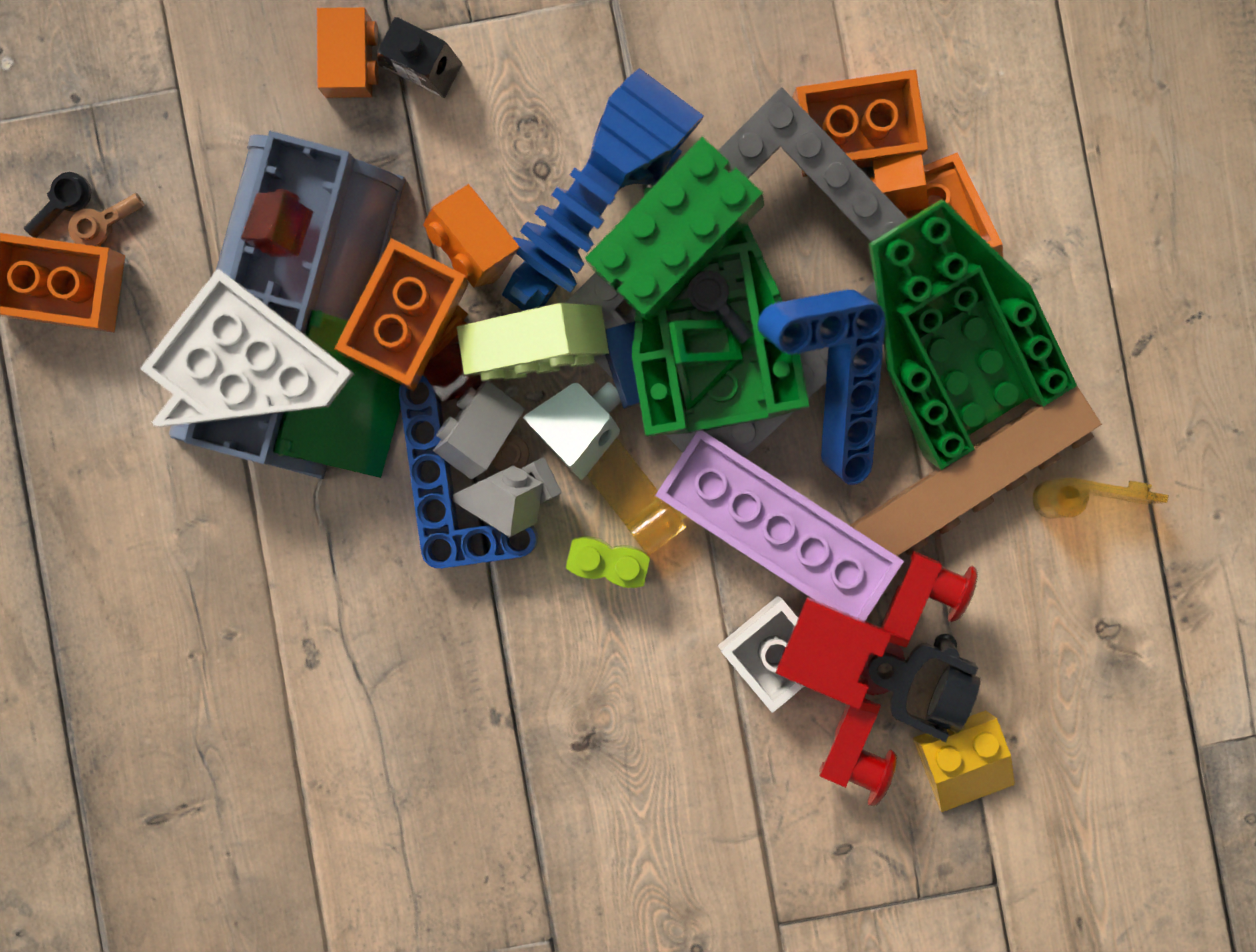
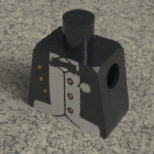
(416, 55)

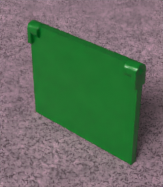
(357, 424)

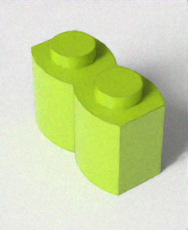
(619, 564)

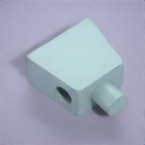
(577, 425)

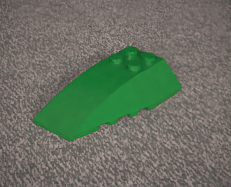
(753, 389)

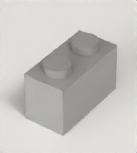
(478, 429)

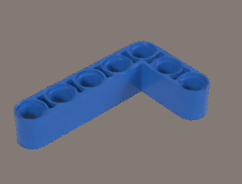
(854, 337)
(443, 491)

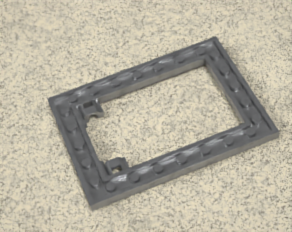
(776, 125)

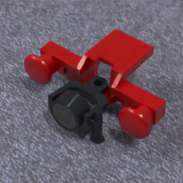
(842, 659)

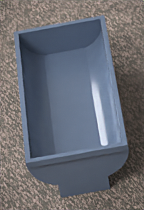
(339, 254)

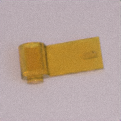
(1071, 495)
(634, 498)

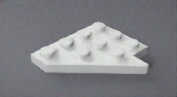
(239, 360)

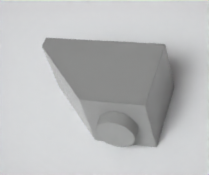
(504, 500)

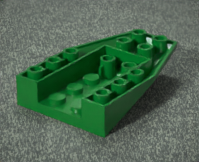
(959, 332)

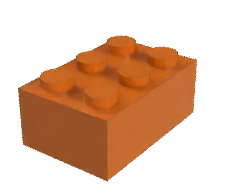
(869, 115)
(59, 282)
(402, 314)

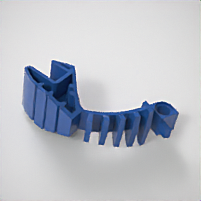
(631, 146)

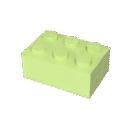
(533, 341)

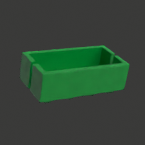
(676, 230)

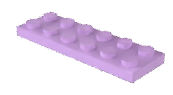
(778, 527)

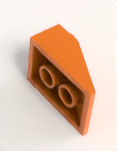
(950, 182)

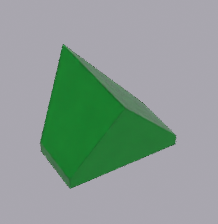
(702, 355)

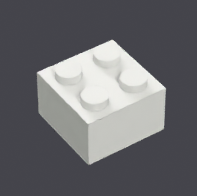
(757, 650)

